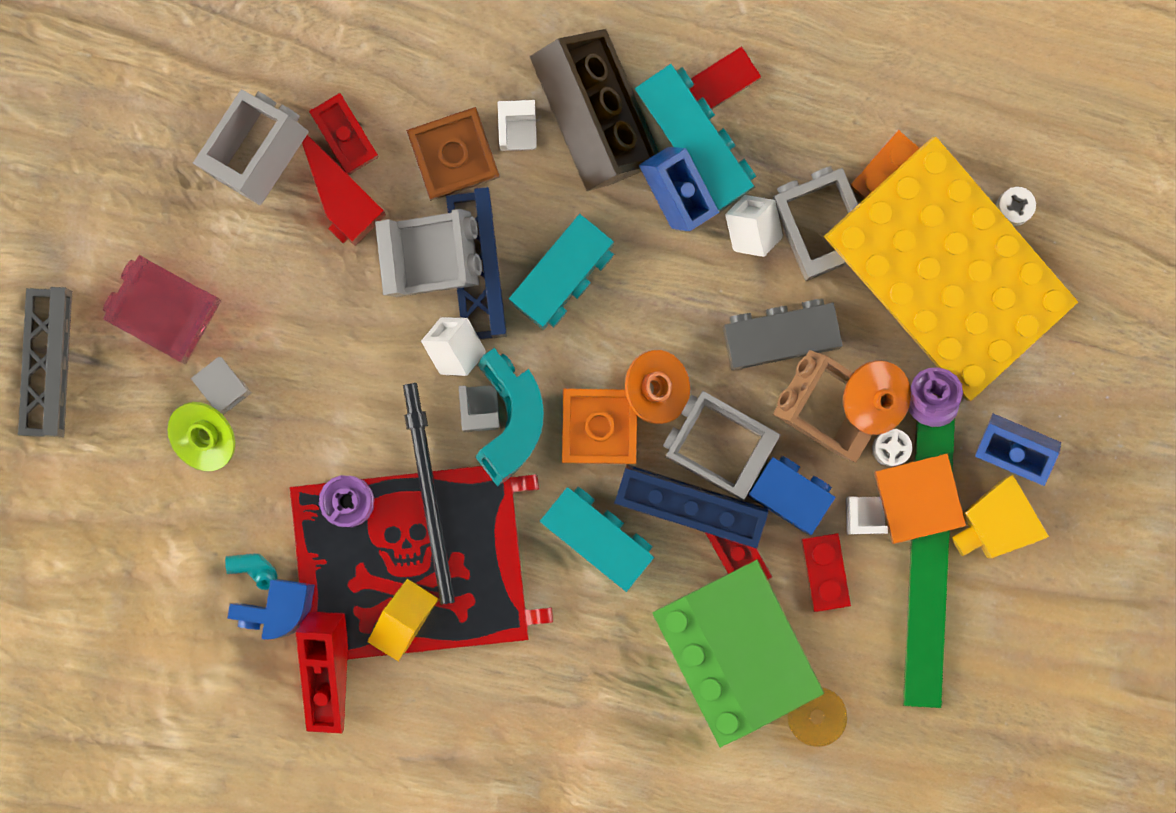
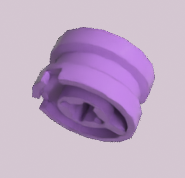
(926, 406)
(361, 498)

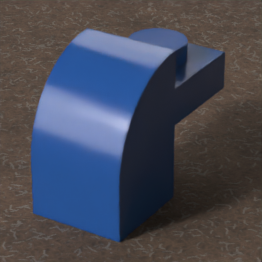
(285, 609)

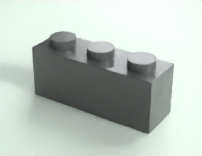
(781, 334)

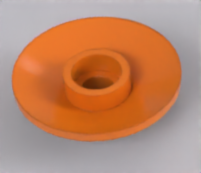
(669, 383)
(865, 392)

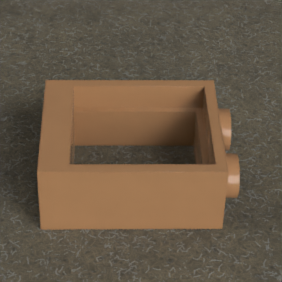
(848, 441)

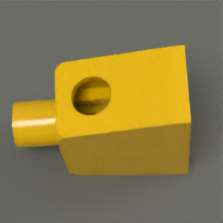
(1000, 522)

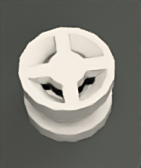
(1012, 208)
(899, 442)

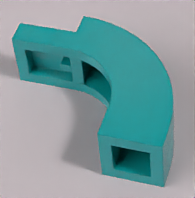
(524, 417)

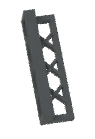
(54, 362)

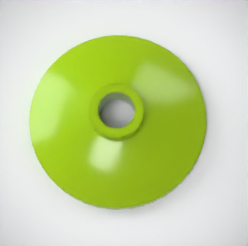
(201, 436)

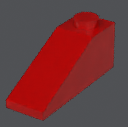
(343, 200)
(323, 670)

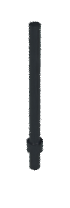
(416, 422)

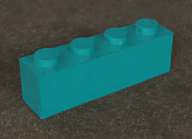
(689, 127)

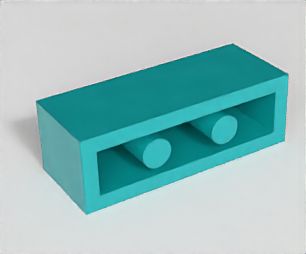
(563, 273)
(598, 537)

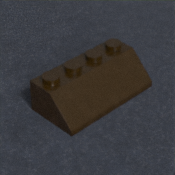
(594, 107)

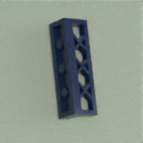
(490, 265)
(691, 506)

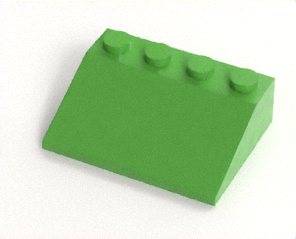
(738, 653)

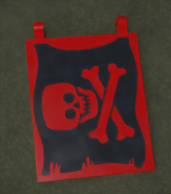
(367, 564)

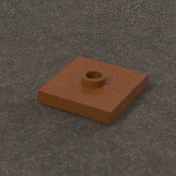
(453, 153)

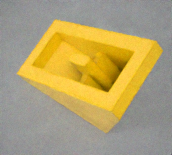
(402, 619)

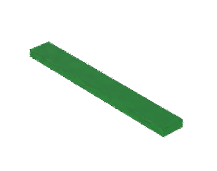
(927, 591)

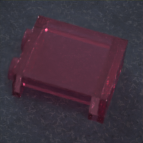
(160, 309)

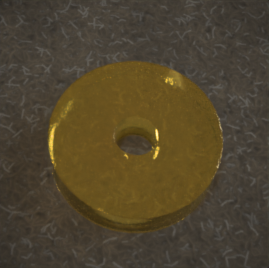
(824, 732)

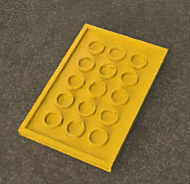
(951, 268)

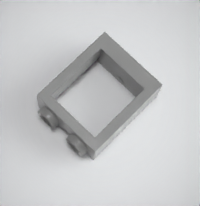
(269, 159)
(792, 191)
(755, 462)

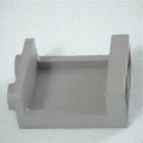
(428, 253)

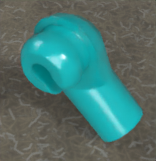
(255, 566)

